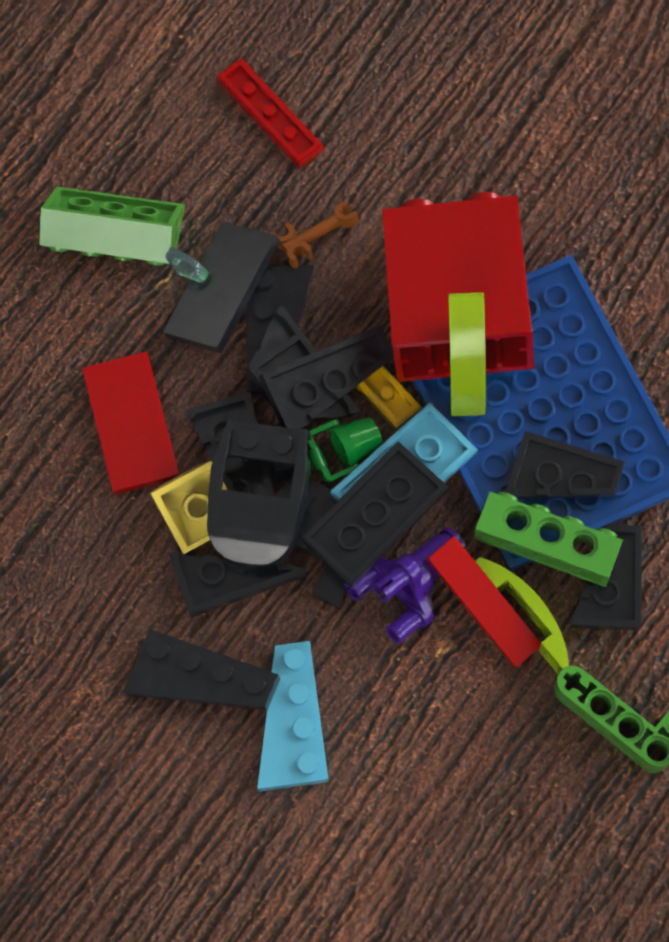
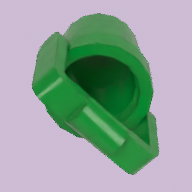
(350, 442)

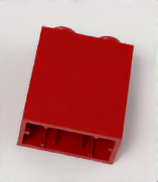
(452, 251)

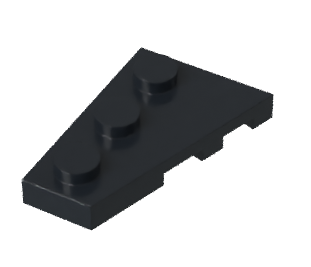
(561, 471)

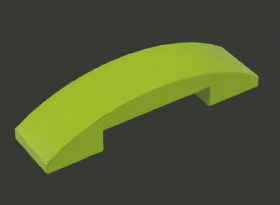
(467, 354)
(553, 647)

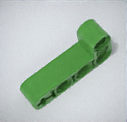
(618, 713)

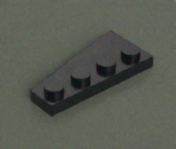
(190, 673)

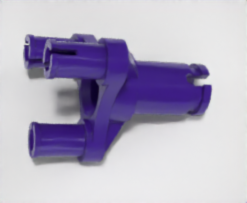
(409, 579)

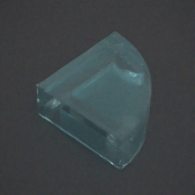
(186, 265)

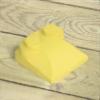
(185, 506)

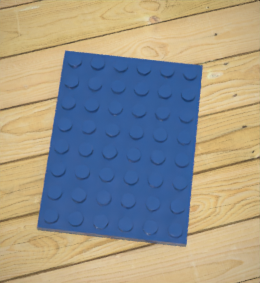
(576, 395)

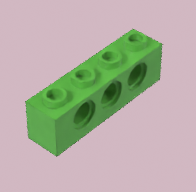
(560, 555)

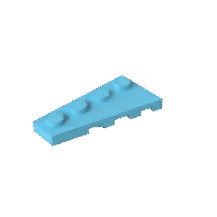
(293, 730)

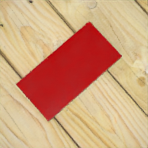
(130, 423)

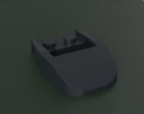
(257, 526)

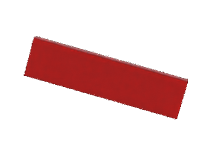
(270, 113)
(483, 601)

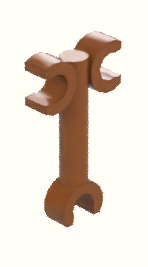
(299, 245)

